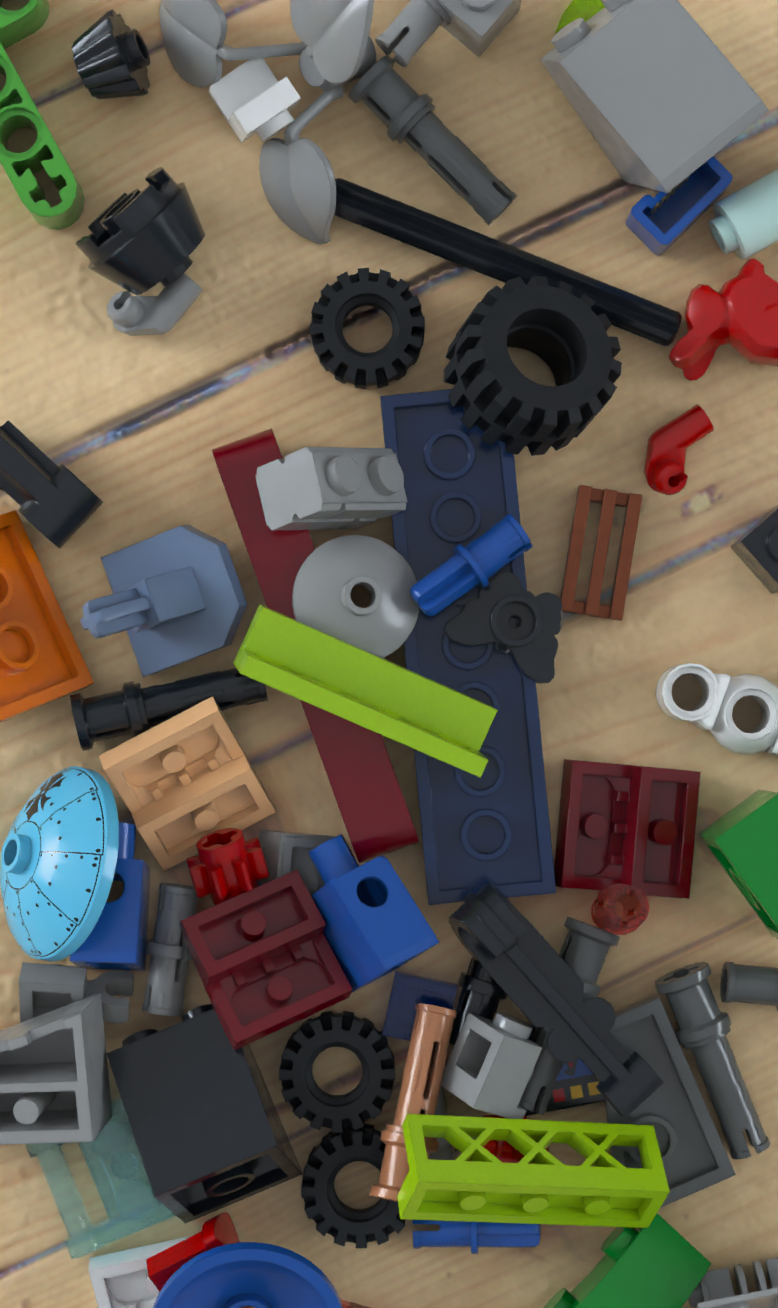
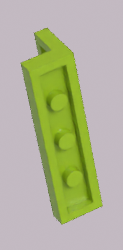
(365, 689)
(528, 1193)

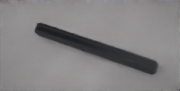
(499, 259)

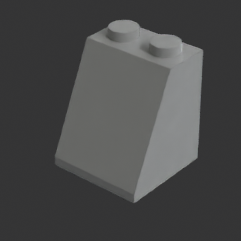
(651, 89)

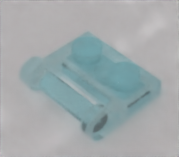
(119, 1181)

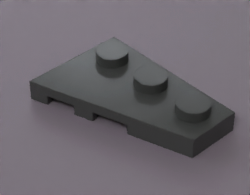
(682, 1123)

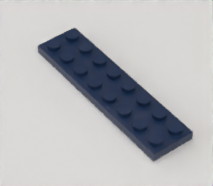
(469, 824)

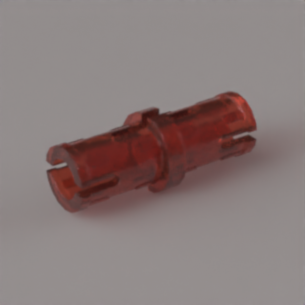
(632, 901)

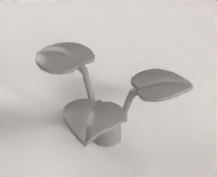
(331, 53)

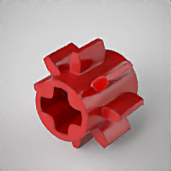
(226, 865)

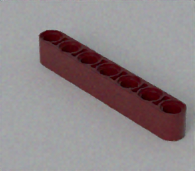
(351, 754)

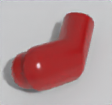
(668, 447)

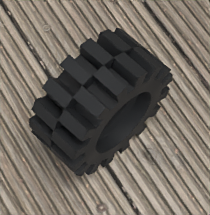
(371, 290)
(337, 1110)
(322, 1201)

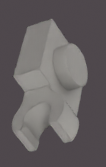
(55, 985)

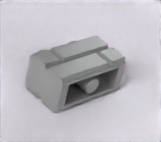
(331, 488)

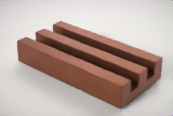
(609, 500)

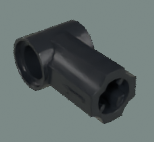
(47, 493)

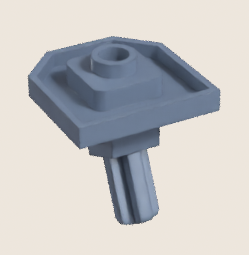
(171, 597)

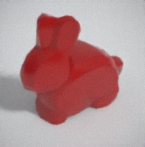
(738, 314)

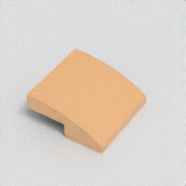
(186, 782)

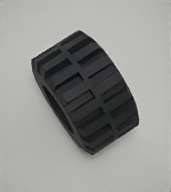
(558, 331)

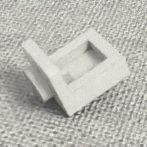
(255, 100)

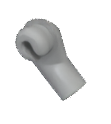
(152, 313)

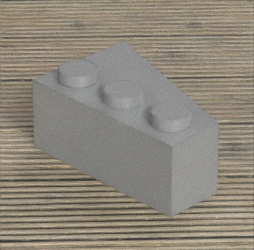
(55, 1076)

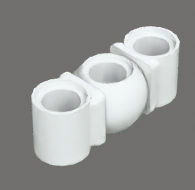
(717, 704)

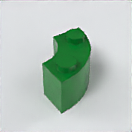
(639, 1271)

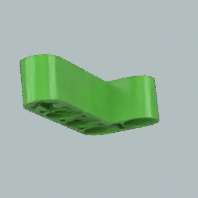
(20, 111)

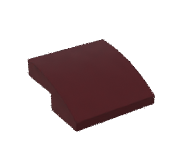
(626, 828)
(265, 959)

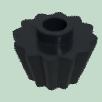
(112, 59)

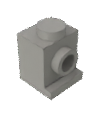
(492, 1064)

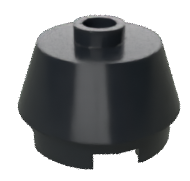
(145, 235)

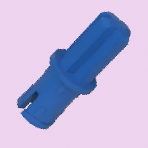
(471, 566)
(477, 1235)

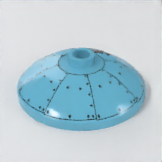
(60, 863)

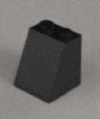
(201, 1116)

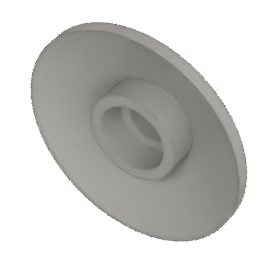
(325, 585)

